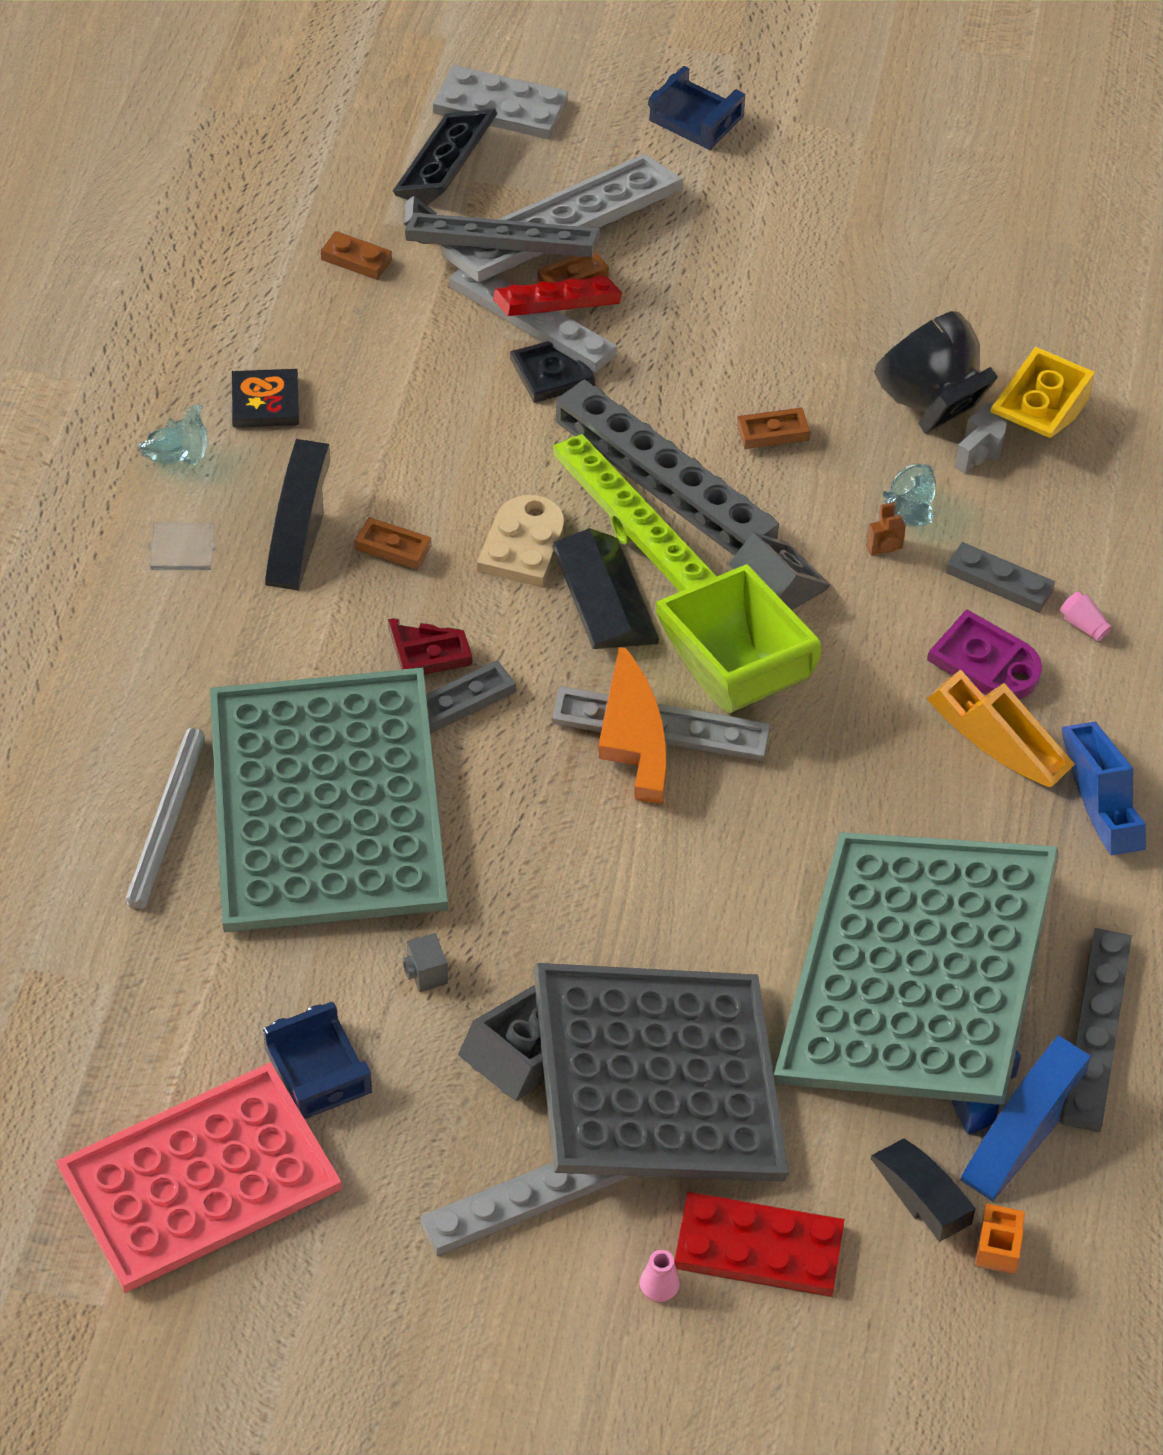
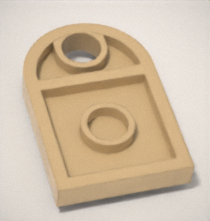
(522, 543)

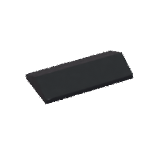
(444, 155)
(604, 590)

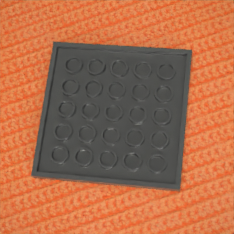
(658, 1073)

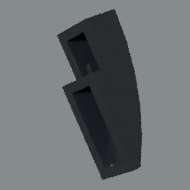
(925, 1188)

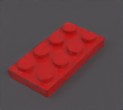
(759, 1244)

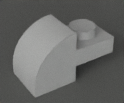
(982, 439)

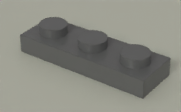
(1000, 577)
(468, 695)

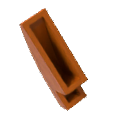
(634, 729)

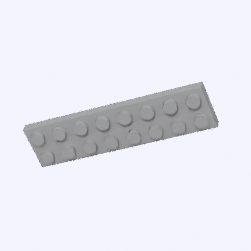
(586, 204)

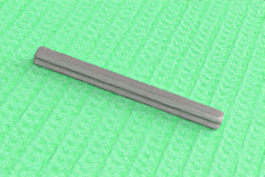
(165, 819)

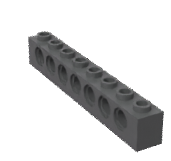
(662, 468)

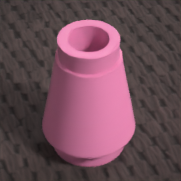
(1085, 615)
(660, 1277)

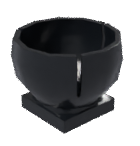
(936, 370)

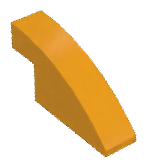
(1001, 728)

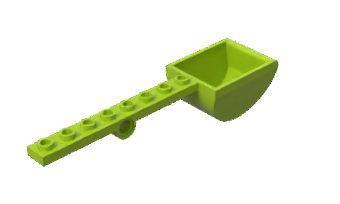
(725, 626)

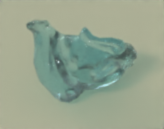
(178, 440)
(912, 494)

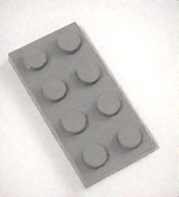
(519, 104)

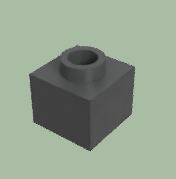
(426, 962)

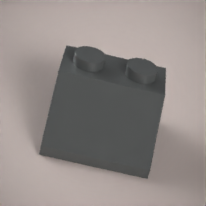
(781, 569)

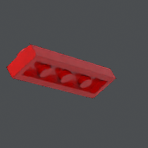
(557, 296)

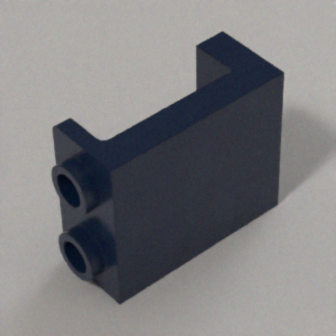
(695, 110)
(316, 1060)

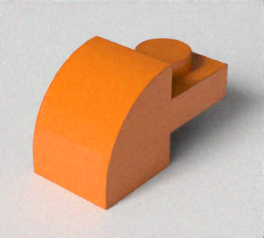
(1000, 1239)

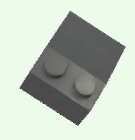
(508, 1045)

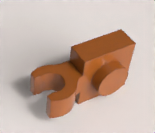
(887, 533)

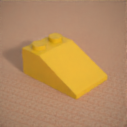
(1045, 393)

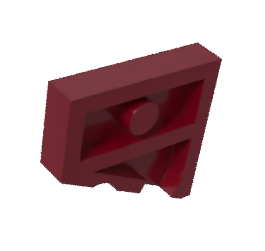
(429, 647)

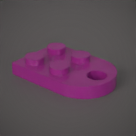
(987, 655)

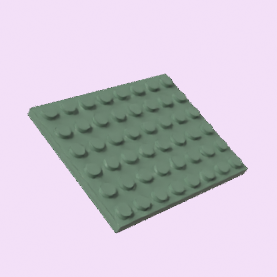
(326, 800)
(919, 967)

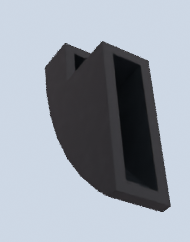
(298, 514)

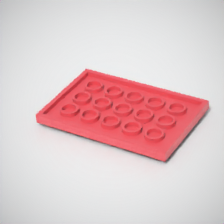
(198, 1176)

